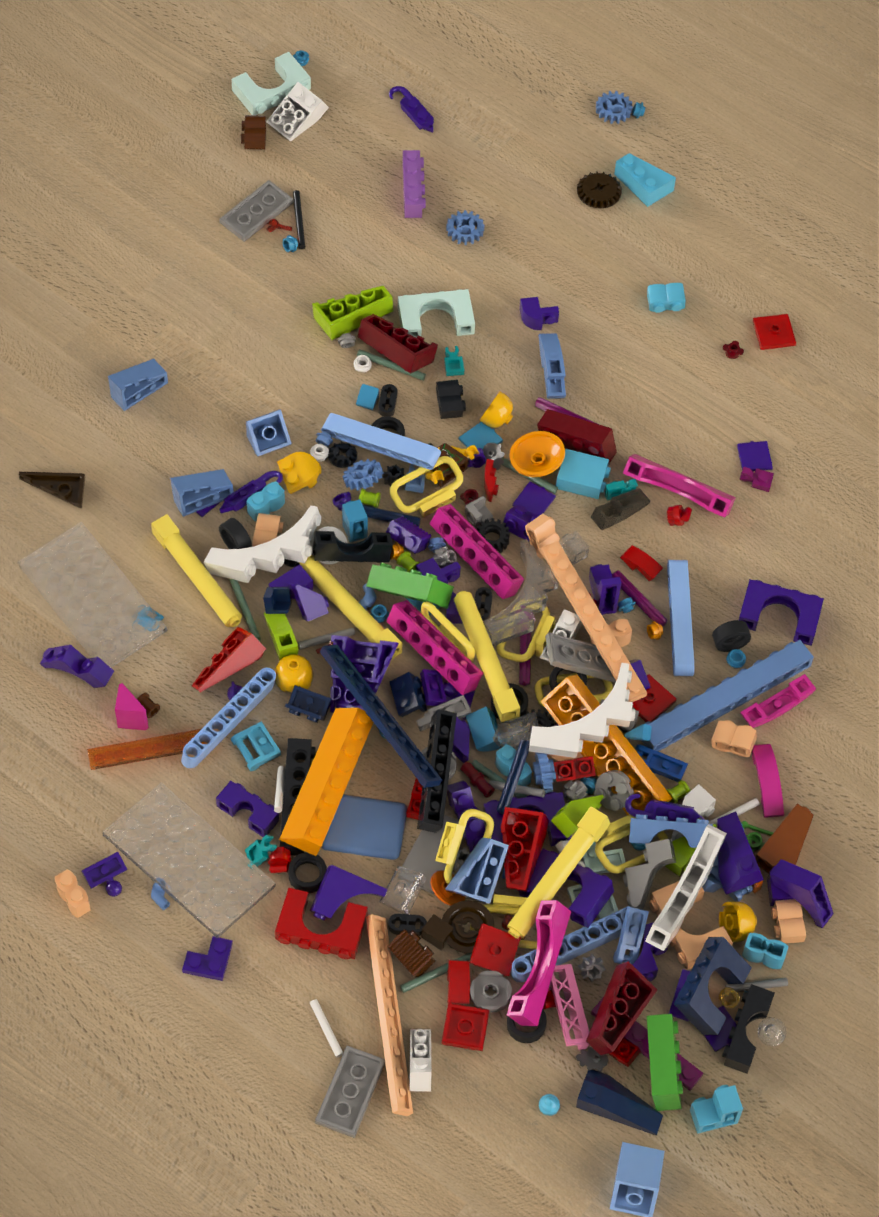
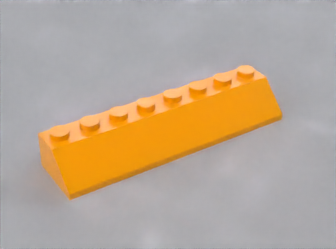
(573, 701)
(327, 779)

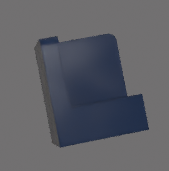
(277, 600)

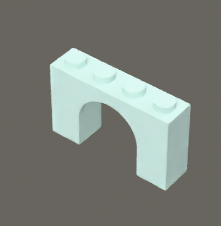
(260, 99)
(455, 303)

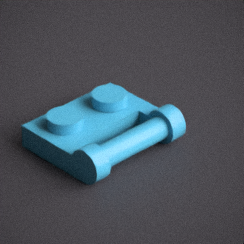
(261, 742)

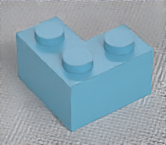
(717, 1112)

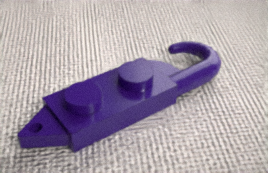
(414, 109)
(238, 499)
(665, 809)

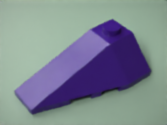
(735, 858)

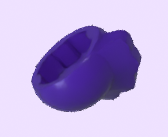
(478, 461)
(341, 499)
(233, 690)

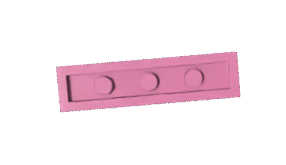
(574, 1005)

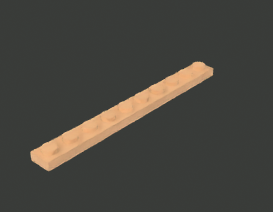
(590, 616)
(389, 1016)

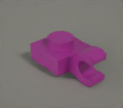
(760, 479)

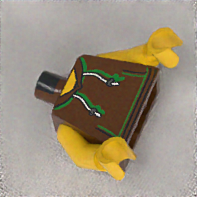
(443, 473)

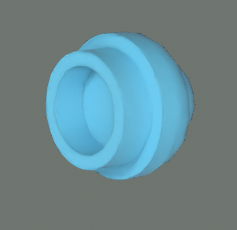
(549, 1104)

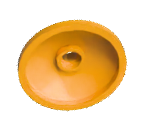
(537, 454)

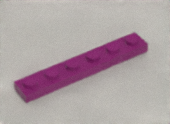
(639, 1036)

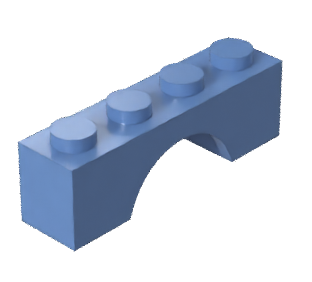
(644, 830)

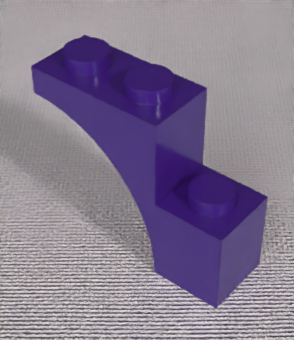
(70, 660)
(460, 800)
(646, 963)

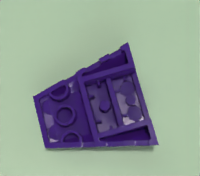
(369, 660)

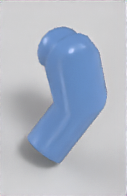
(157, 895)

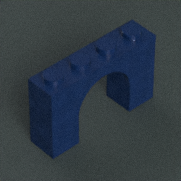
(694, 996)

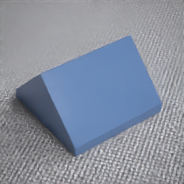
(267, 432)

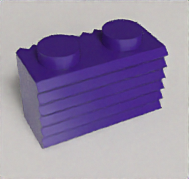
(408, 535)

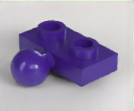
(433, 688)
(104, 872)

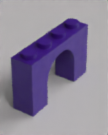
(805, 606)
(549, 805)
(594, 893)

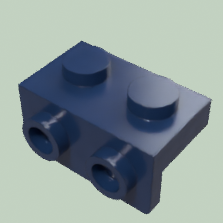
(408, 694)
(308, 703)

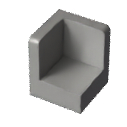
(477, 512)

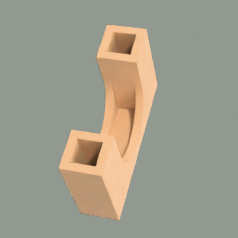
(686, 944)

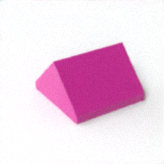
(129, 711)

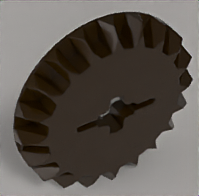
(593, 197)
(462, 913)

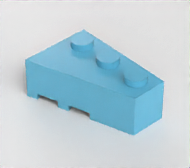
(644, 179)

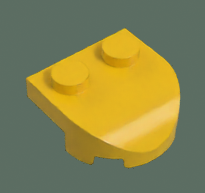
(299, 471)

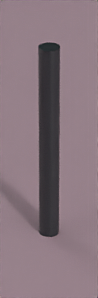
(299, 220)

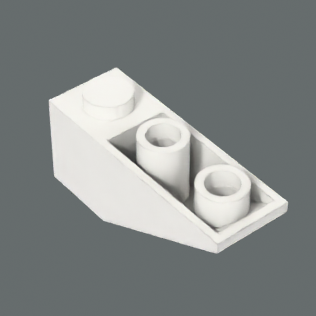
(567, 626)
(702, 803)
(420, 1060)

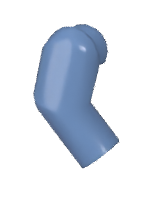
(369, 597)

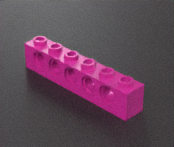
(476, 551)
(434, 647)

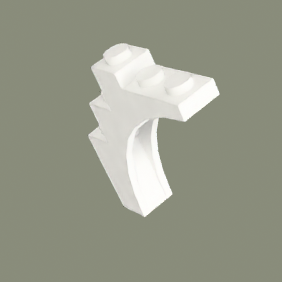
(269, 556)
(564, 739)
(687, 889)

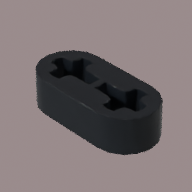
(386, 400)
(487, 604)
(407, 922)

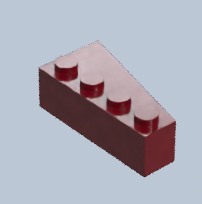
(396, 343)
(579, 434)
(621, 1006)

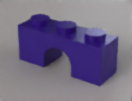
(235, 798)

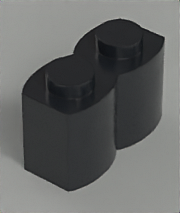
(449, 399)

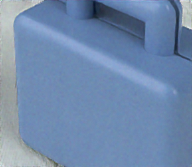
(367, 827)

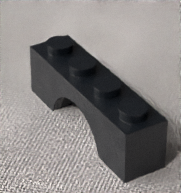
(374, 548)
(756, 1006)

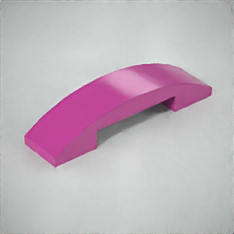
(779, 703)
(769, 780)

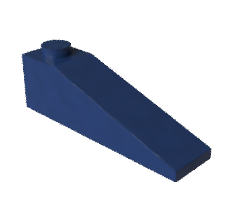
(613, 1101)

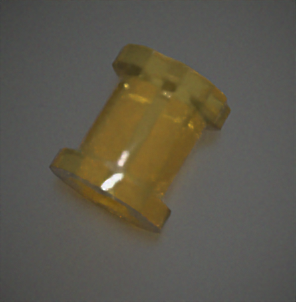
(732, 1002)

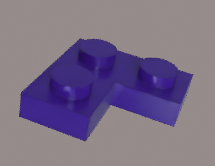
(210, 965)

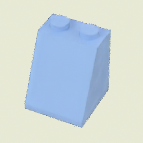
(637, 1180)

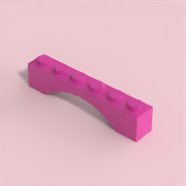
(661, 476)
(551, 927)

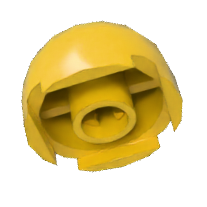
(498, 411)
(293, 671)
(737, 920)

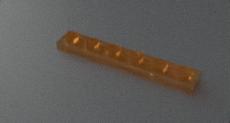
(139, 750)

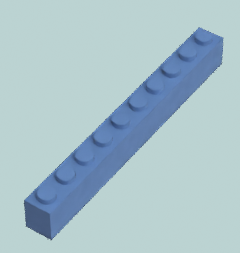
(728, 695)

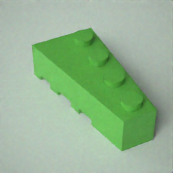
(409, 585)
(664, 1062)

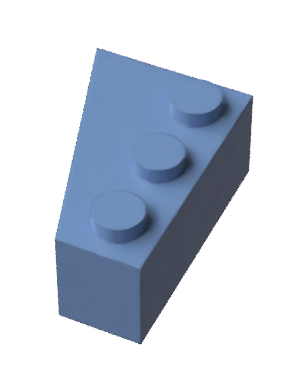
(136, 383)
(200, 490)
(480, 871)

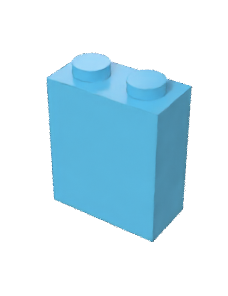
(583, 474)

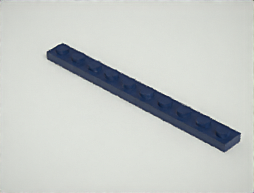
(381, 716)

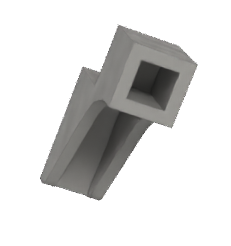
(640, 877)

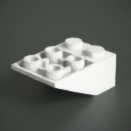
(297, 112)

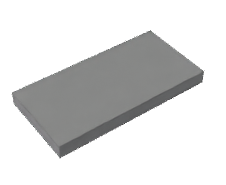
(256, 210)
(577, 657)
(424, 853)
(350, 1091)

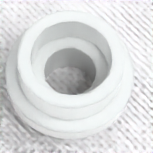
(362, 359)
(319, 456)

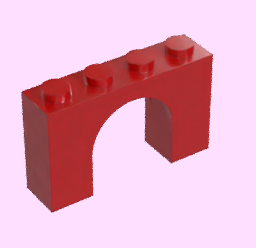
(341, 942)

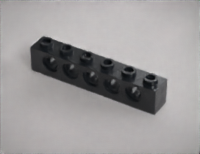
(296, 750)
(439, 756)

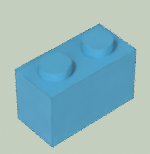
(354, 520)

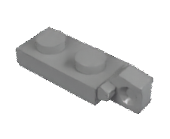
(458, 705)

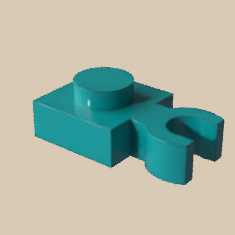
(453, 363)
(617, 488)
(258, 850)

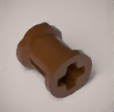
(151, 708)

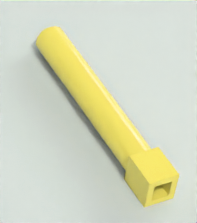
(170, 538)
(348, 604)
(503, 697)
(589, 830)

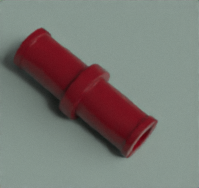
(477, 779)

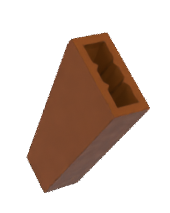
(786, 840)

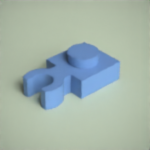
(417, 484)

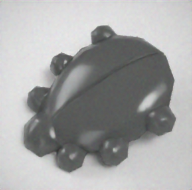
(493, 452)
(592, 1059)

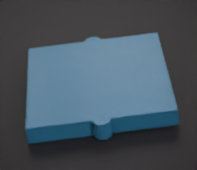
(480, 436)

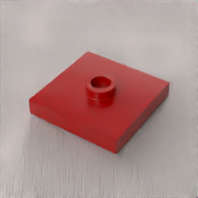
(774, 331)
(656, 701)
(494, 950)
(465, 1027)

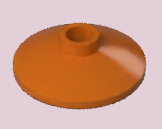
(438, 886)

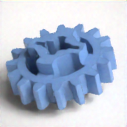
(614, 107)
(465, 227)
(363, 474)
(544, 772)

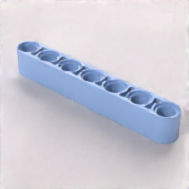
(381, 441)
(680, 618)
(225, 724)
(580, 936)

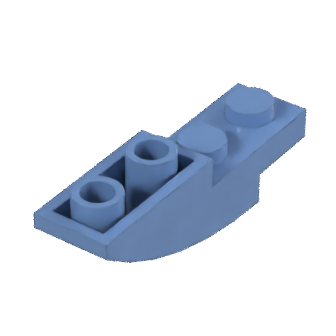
(553, 365)

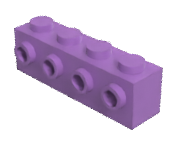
(412, 184)

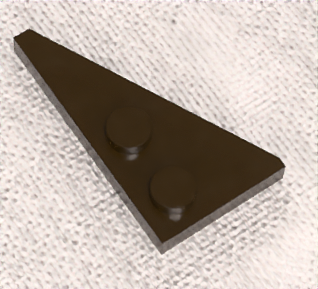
(61, 485)

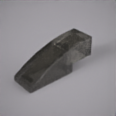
(619, 508)

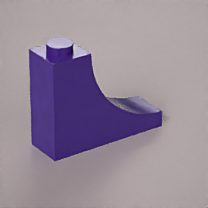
(605, 588)
(337, 888)
(805, 888)

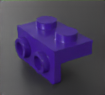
(517, 518)

